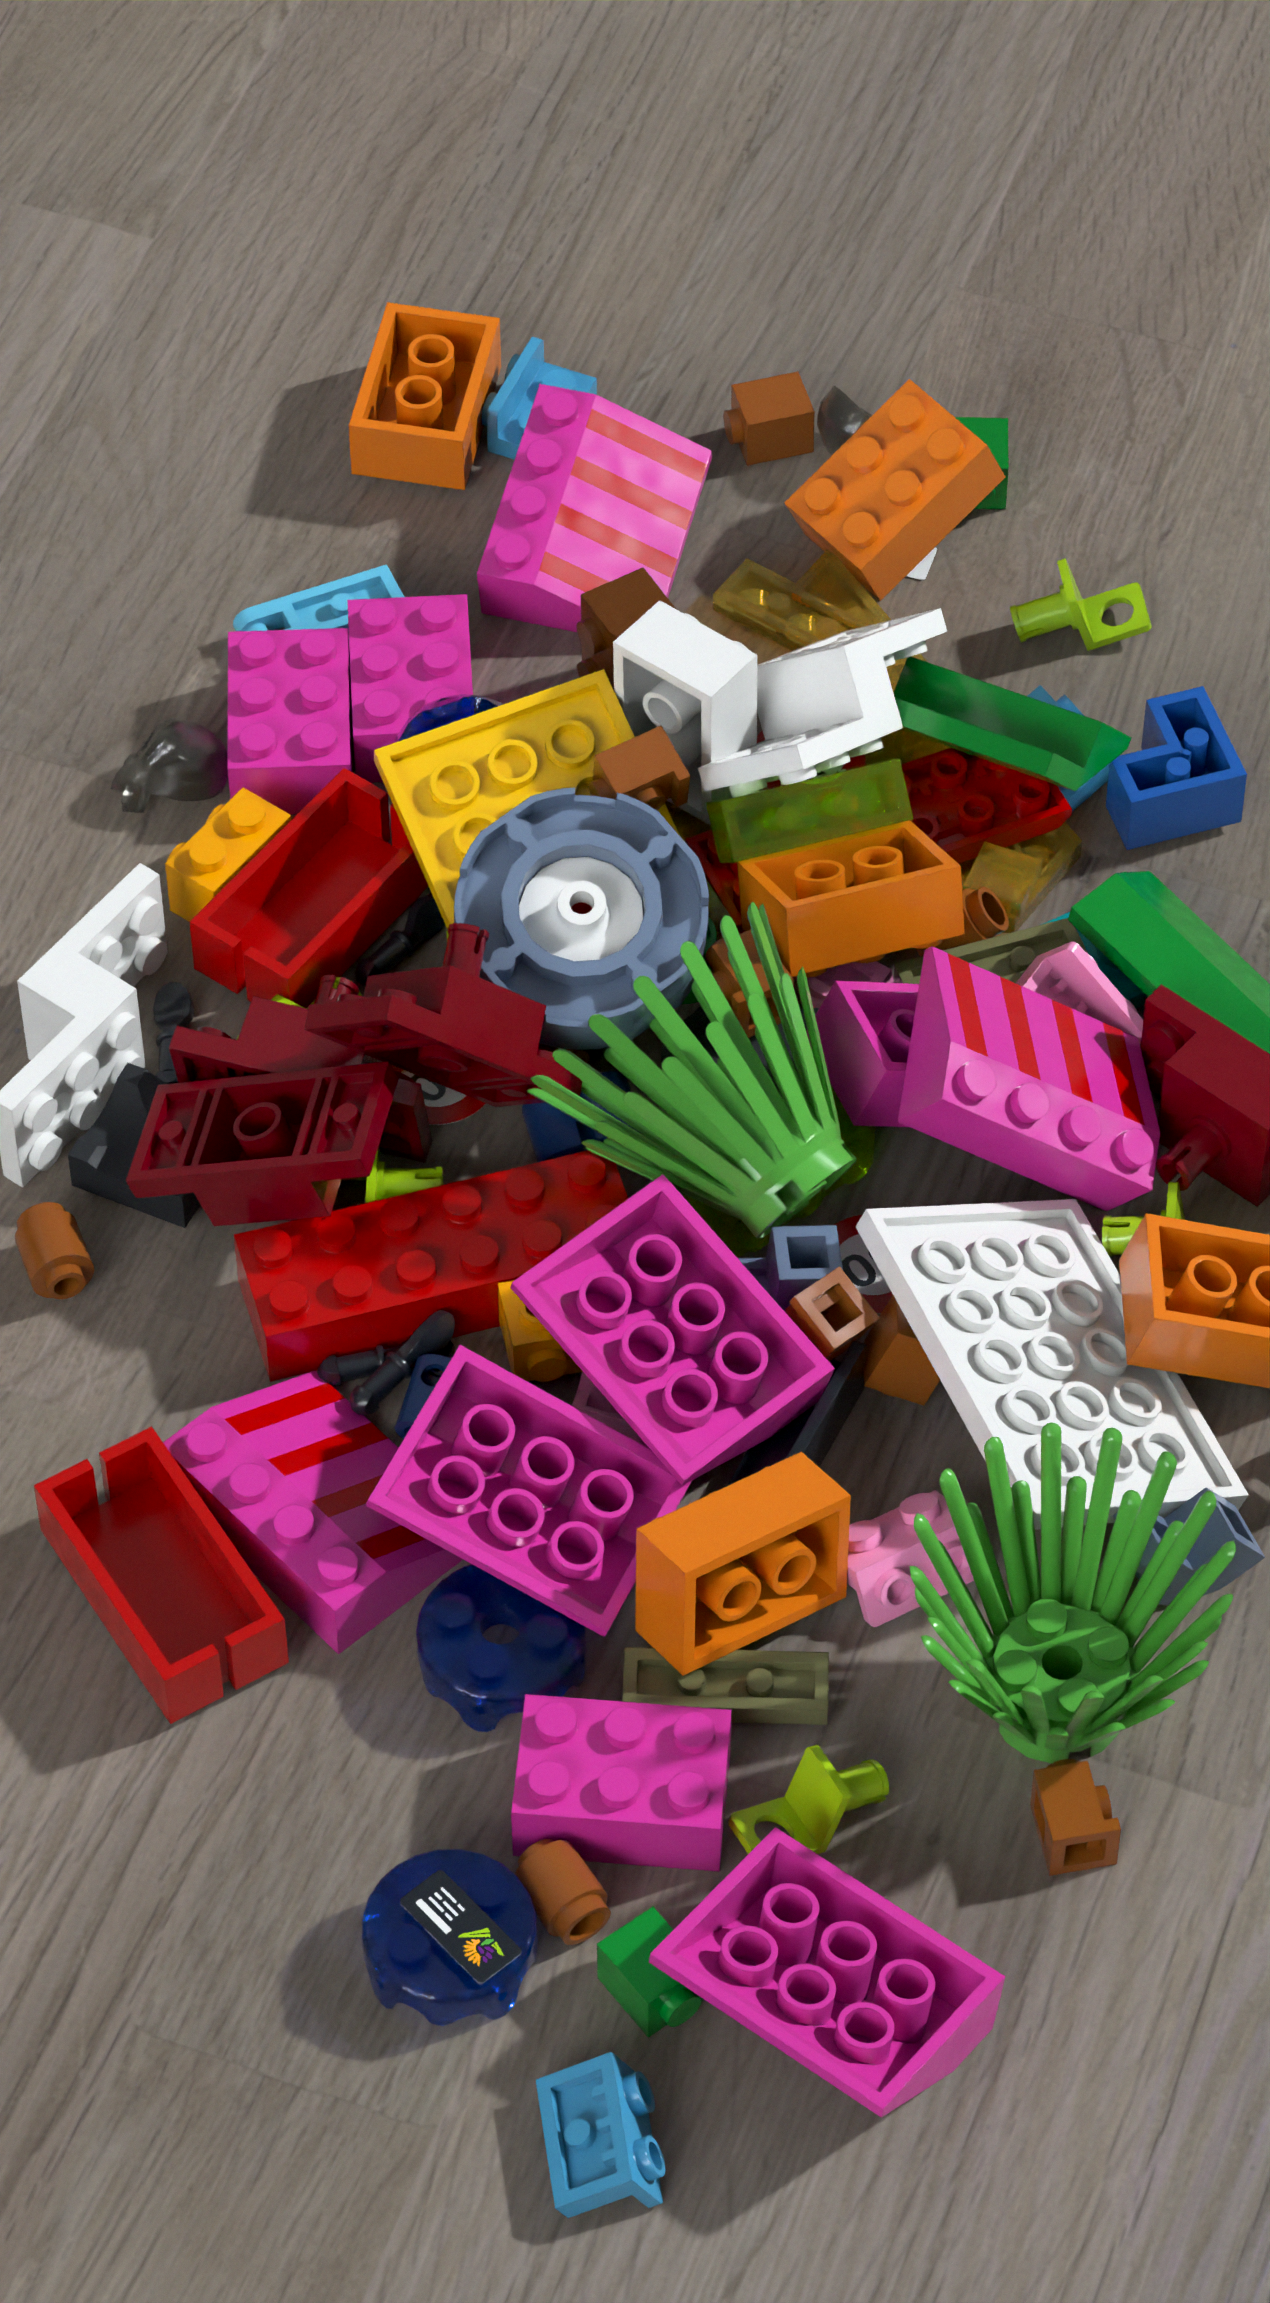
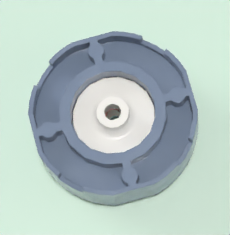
(583, 905)

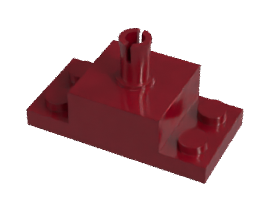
(448, 1026)
(276, 1043)
(1211, 1097)
(264, 1140)

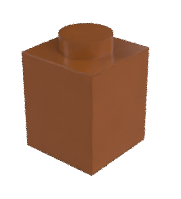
(770, 418)
(896, 1358)

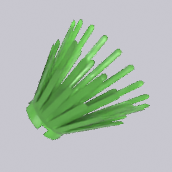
(729, 1127)
(1064, 1656)

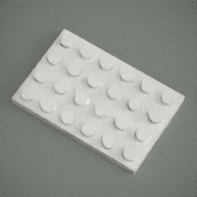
(1032, 1333)

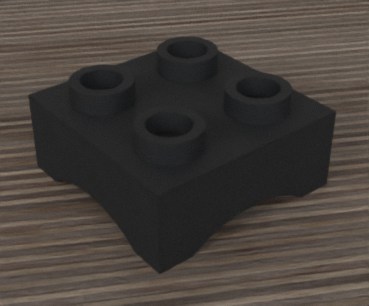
(106, 1151)

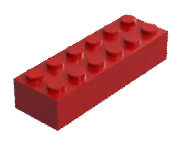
(393, 1262)

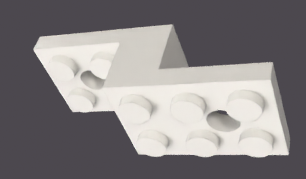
(824, 704)
(81, 1024)

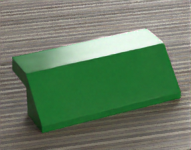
(1004, 725)
(1165, 943)

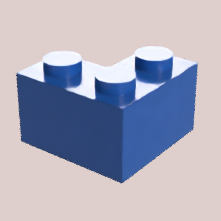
(1181, 778)

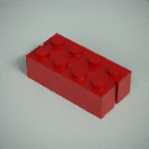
(310, 896)
(162, 1575)

